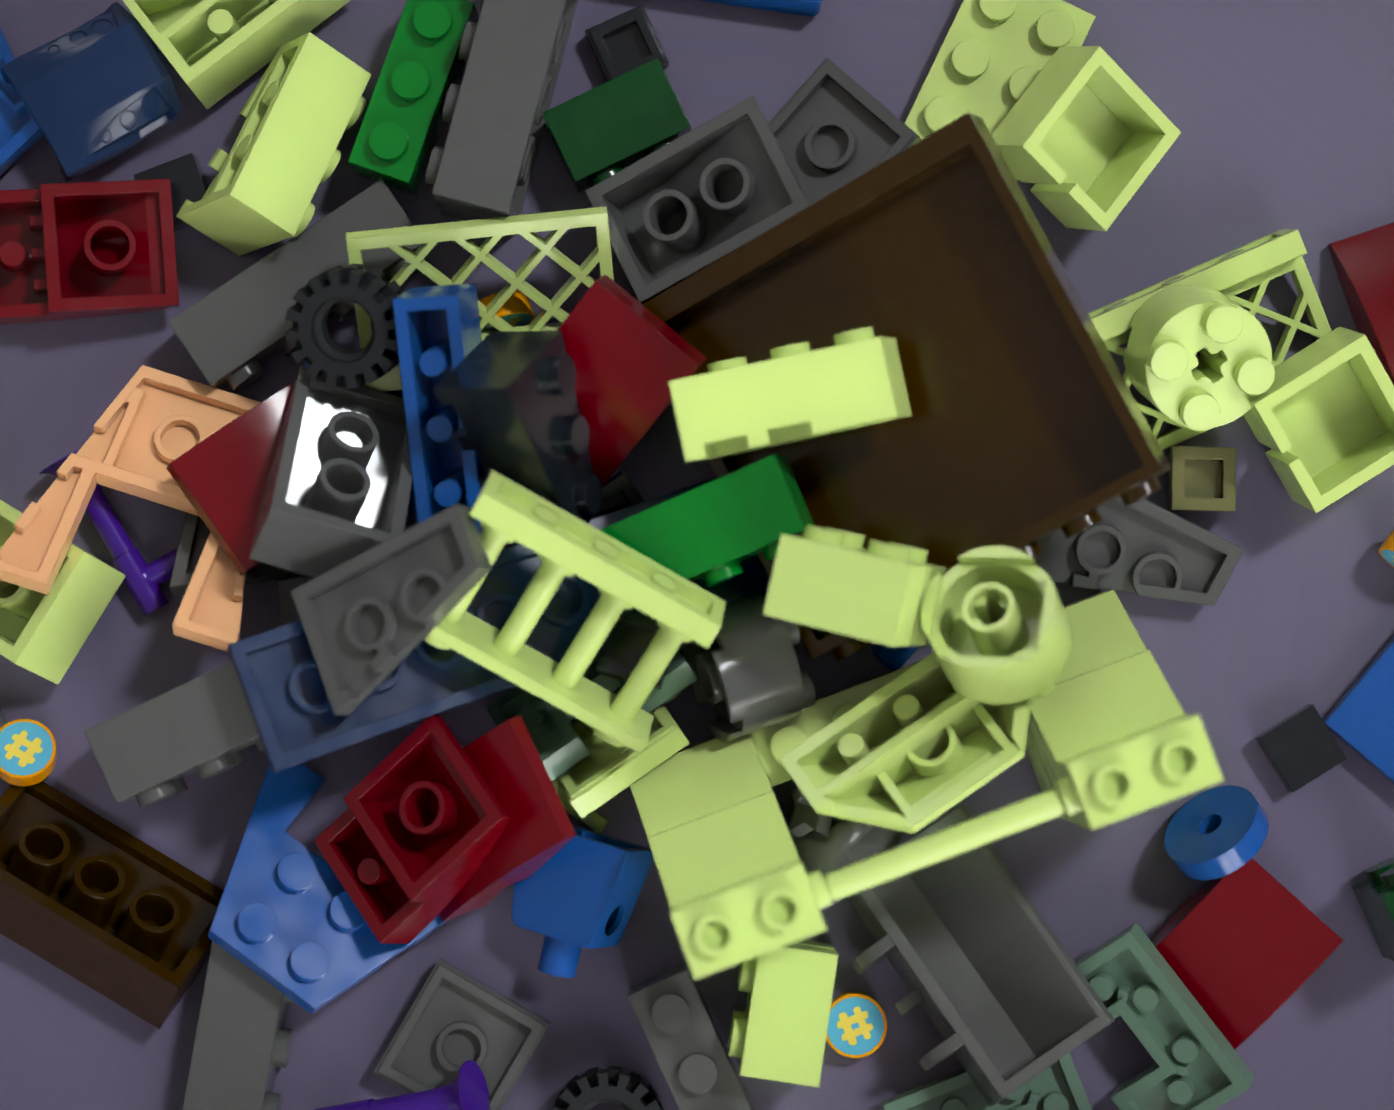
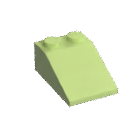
(49, 630)

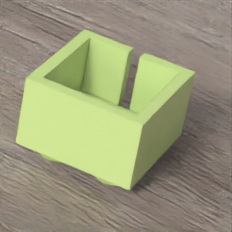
(1084, 137)
(1327, 419)
(851, 589)
(785, 1013)

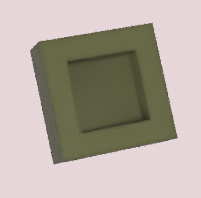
(1202, 479)

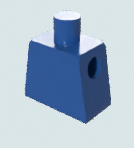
(581, 897)

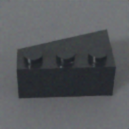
(526, 417)

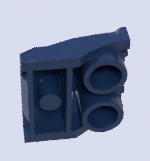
(95, 90)

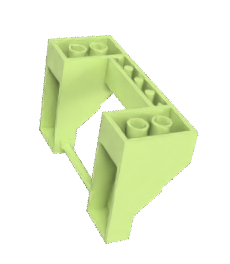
(1098, 745)

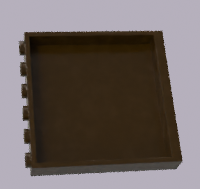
(1003, 370)

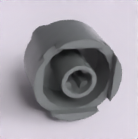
(749, 671)

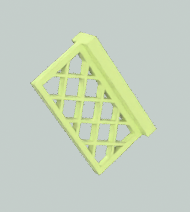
(493, 229)
(1229, 274)

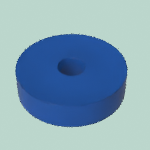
(1216, 832)

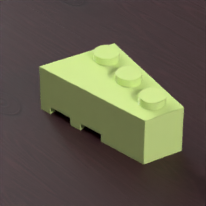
(226, 41)
(282, 148)
(791, 396)

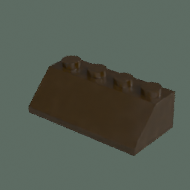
(101, 902)

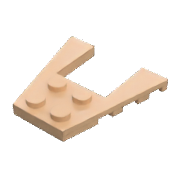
(129, 452)

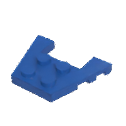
(289, 910)

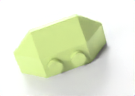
(908, 751)

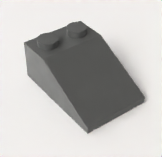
(698, 199)
(334, 478)

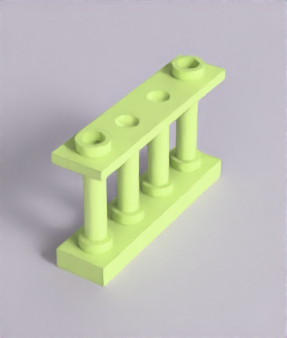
(624, 581)

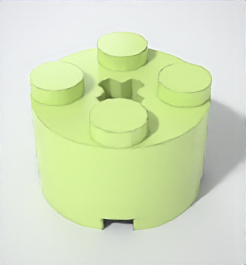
(1206, 389)
(997, 626)

